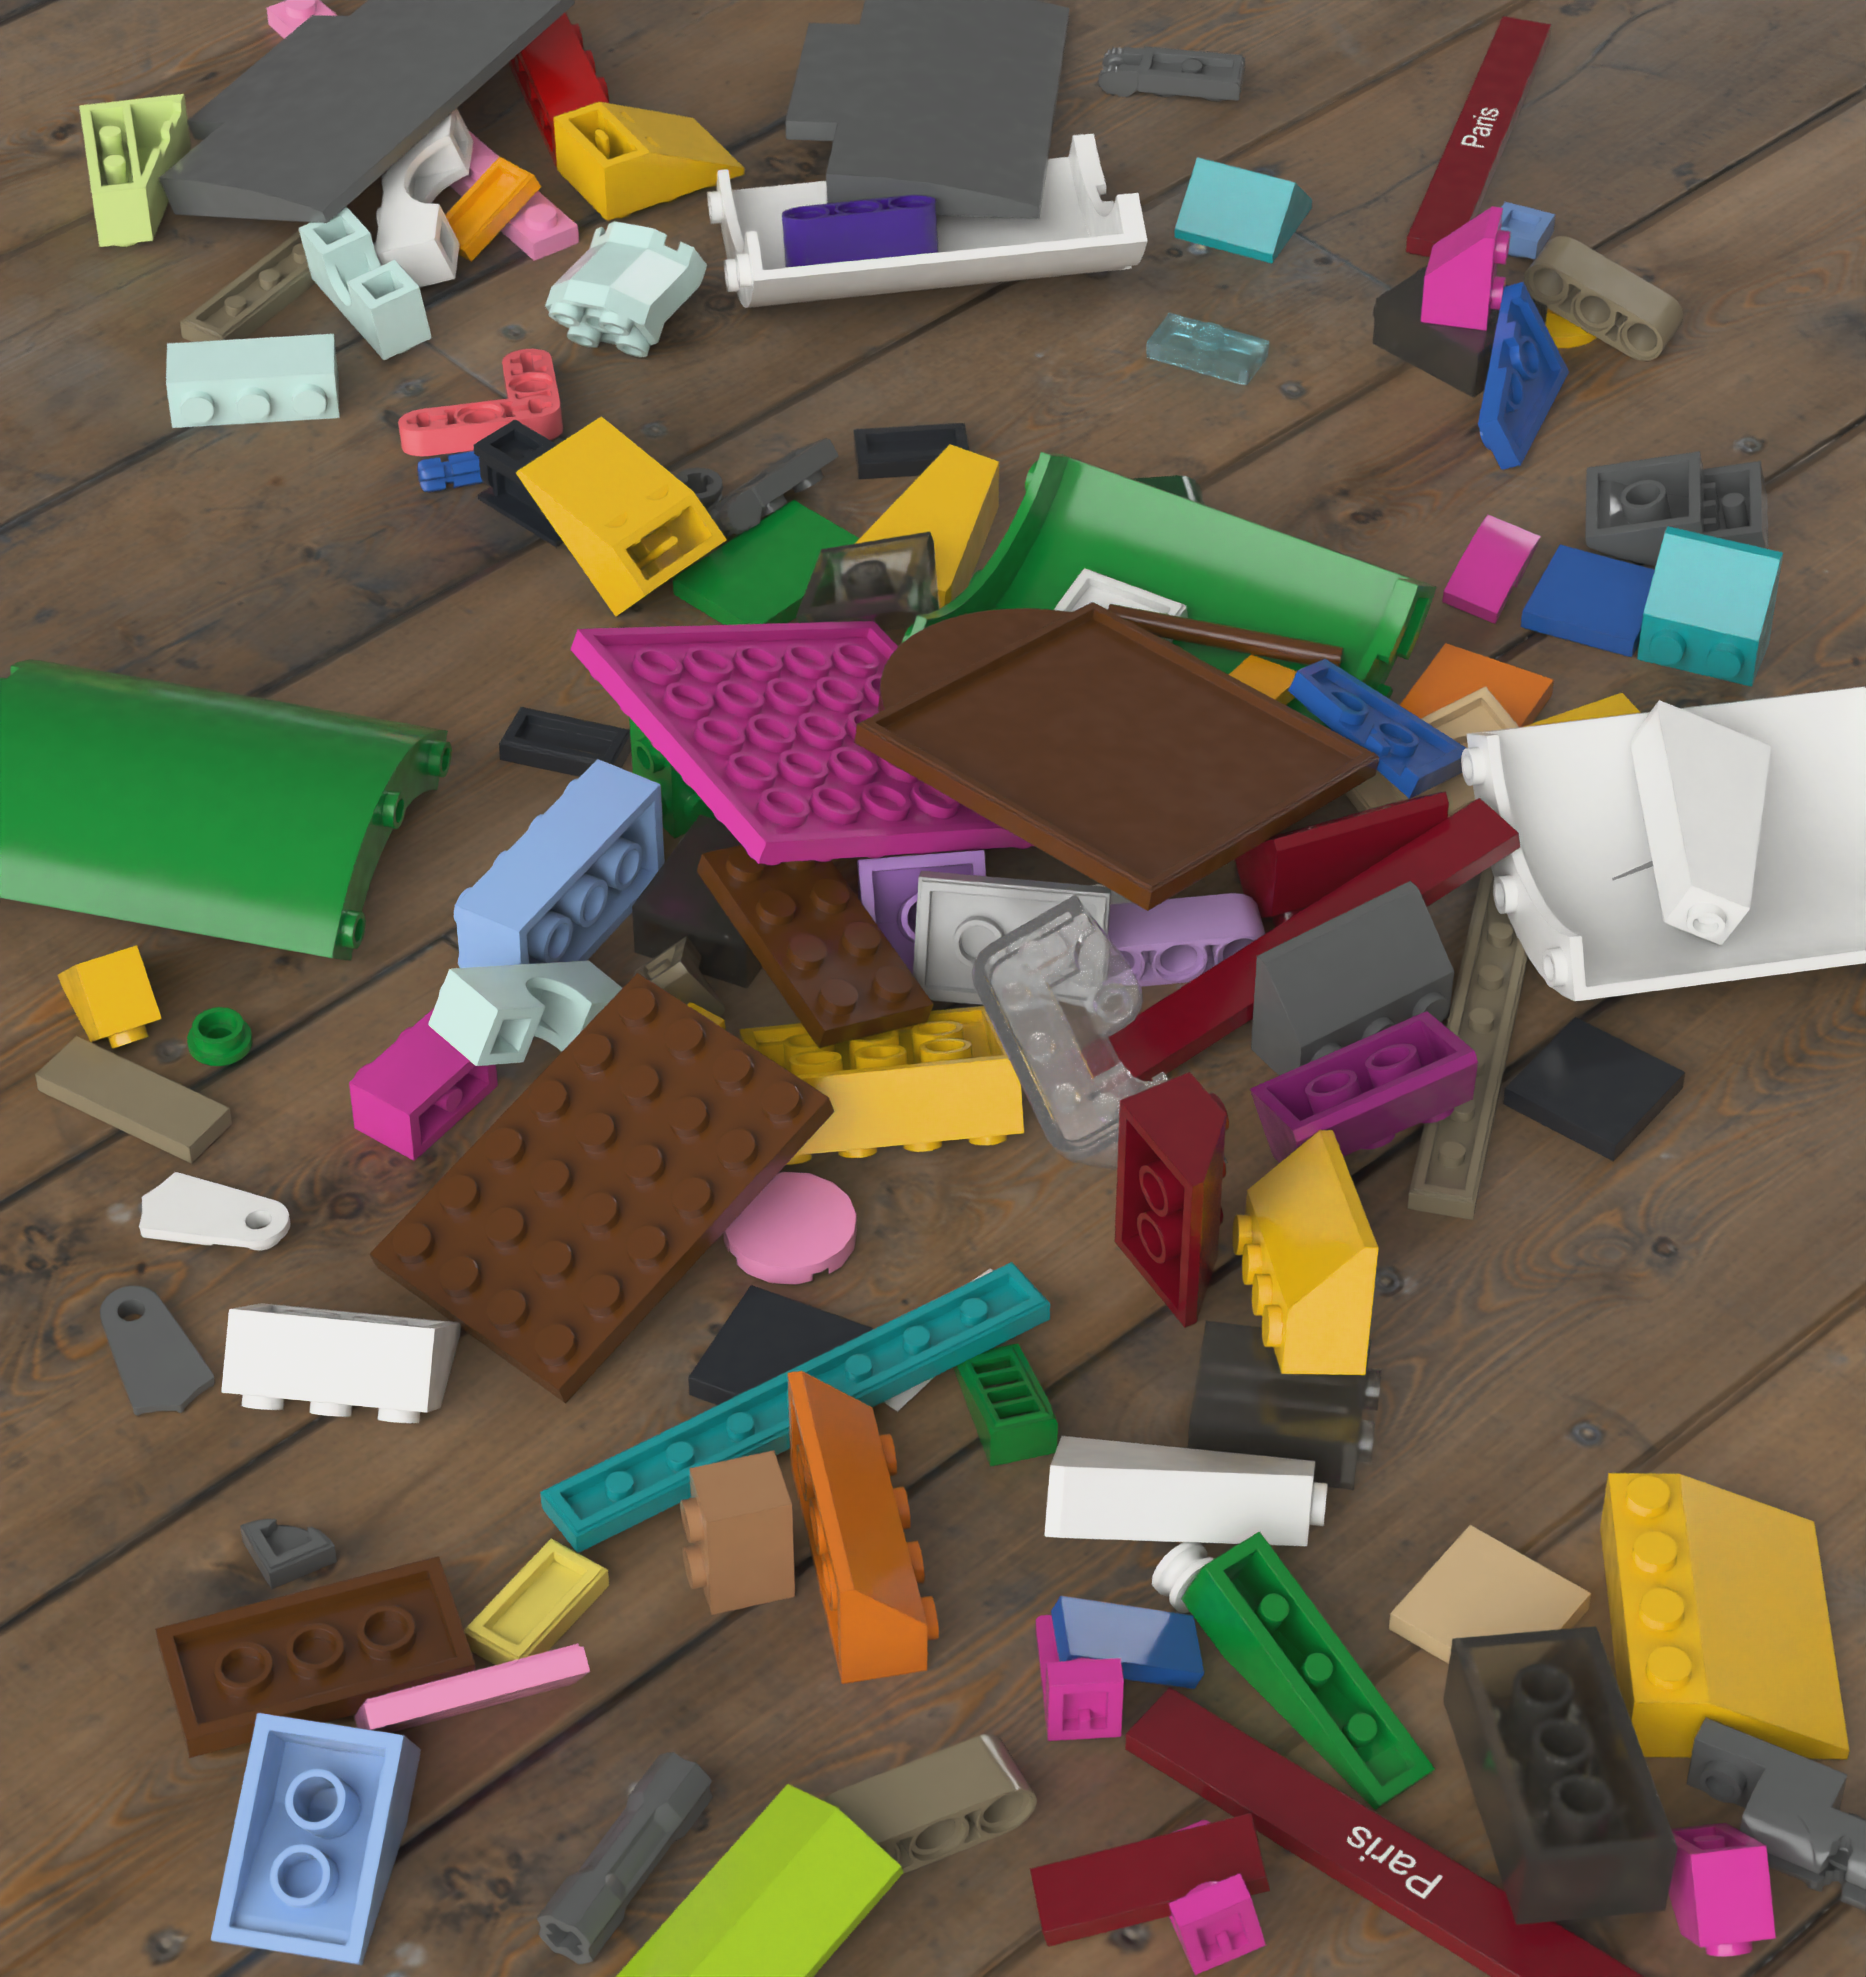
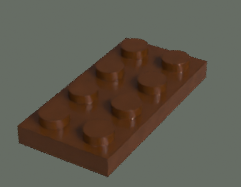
(816, 945)
(312, 1653)

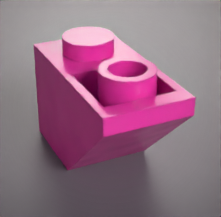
(1462, 273)

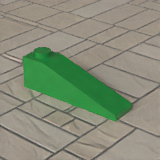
(1303, 1669)

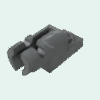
(1787, 1806)

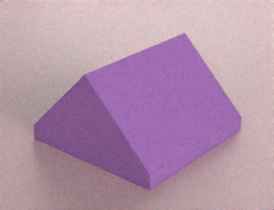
(891, 889)

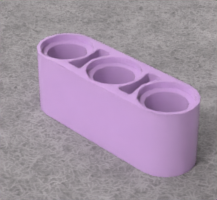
(1183, 935)

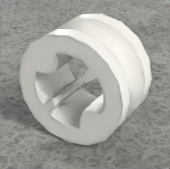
(1178, 1571)

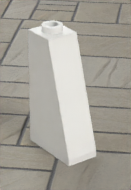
(1702, 816)
(1179, 1494)

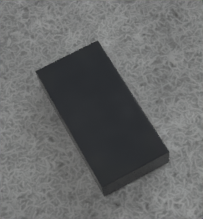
(904, 449)
(562, 742)

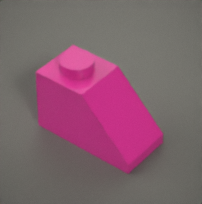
(1721, 1889)

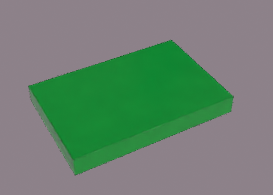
(763, 570)

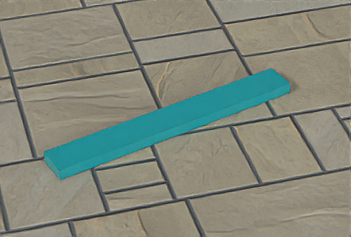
(757, 1421)

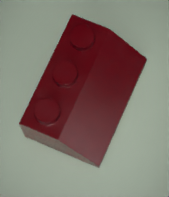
(1314, 860)
(1172, 1189)

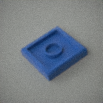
(1590, 601)

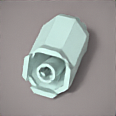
(625, 288)

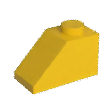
(112, 997)

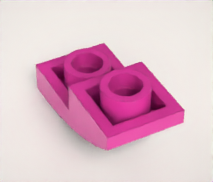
(1490, 568)

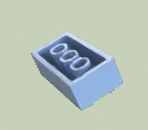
(567, 875)

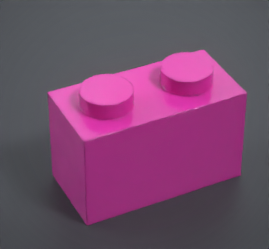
(417, 1090)

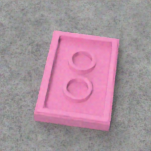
(473, 1690)

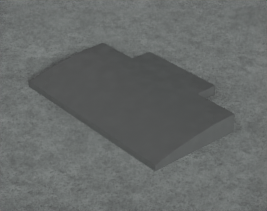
(935, 102)
(344, 104)

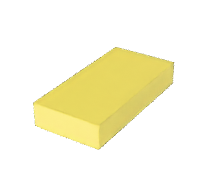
(537, 1605)

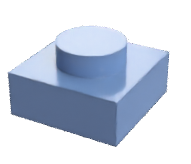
(1528, 229)

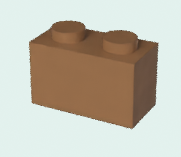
(739, 1533)

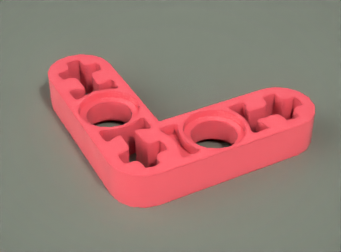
(456, 428)

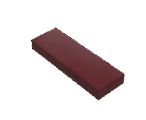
(1141, 1878)

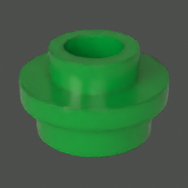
(219, 1037)

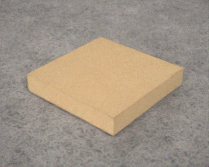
(1485, 1591)

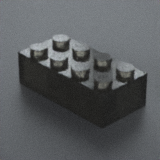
(1558, 1776)

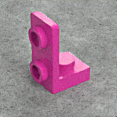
(1080, 1694)
(1216, 1921)

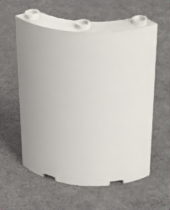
(1070, 238)
(1583, 823)

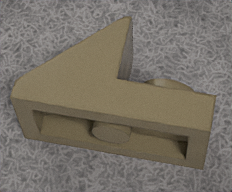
(679, 974)

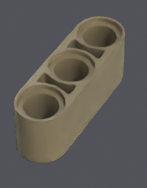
(1603, 298)
(940, 1802)

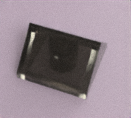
(874, 582)

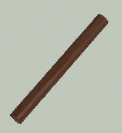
(1230, 637)

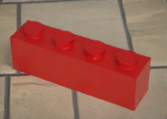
(557, 76)

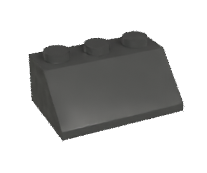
(1349, 980)

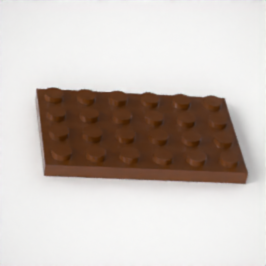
(601, 1185)

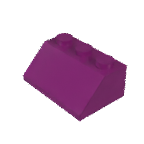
(1369, 1088)

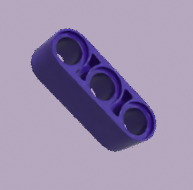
(859, 230)

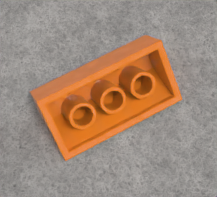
(858, 1534)

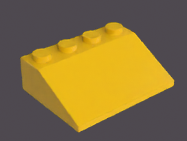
(904, 1084)
(1718, 1617)

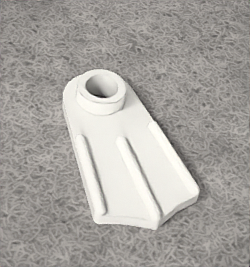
(211, 1214)

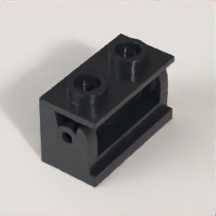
(499, 460)

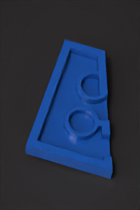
(1520, 379)

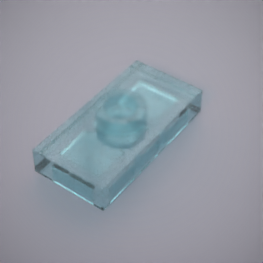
(1207, 349)

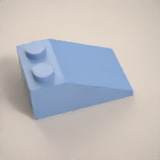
(315, 1838)

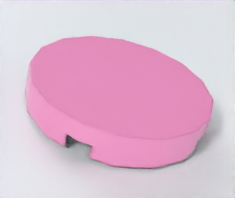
(794, 1230)

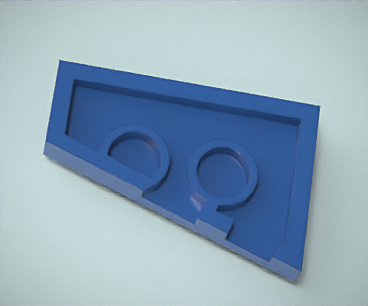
(1409, 749)

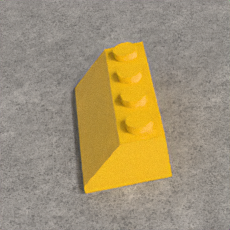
(1310, 1261)

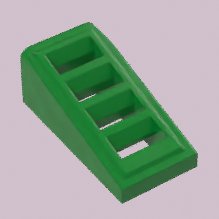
(1012, 1437)

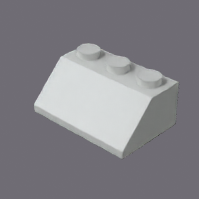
(338, 1360)

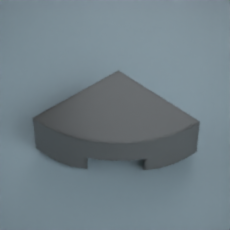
(286, 1551)

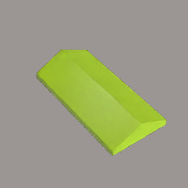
(774, 1898)

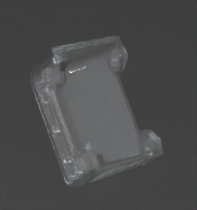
(1054, 1002)

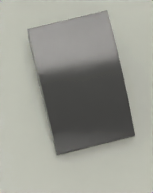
(1638, 499)

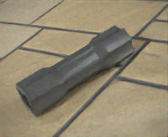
(595, 1897)

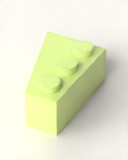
(126, 154)

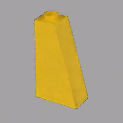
(956, 504)

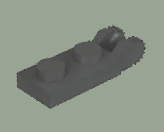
(1172, 73)
(764, 492)

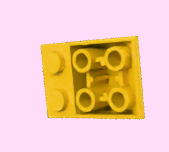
(636, 157)
(619, 513)

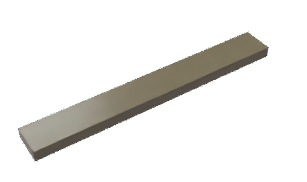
(1484, 1017)

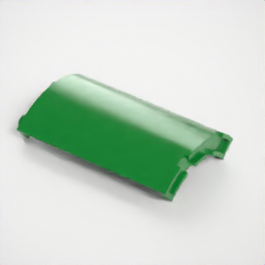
(1201, 558)
(200, 805)

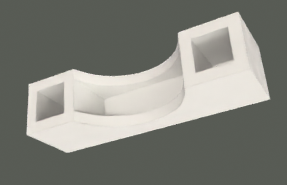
(408, 224)

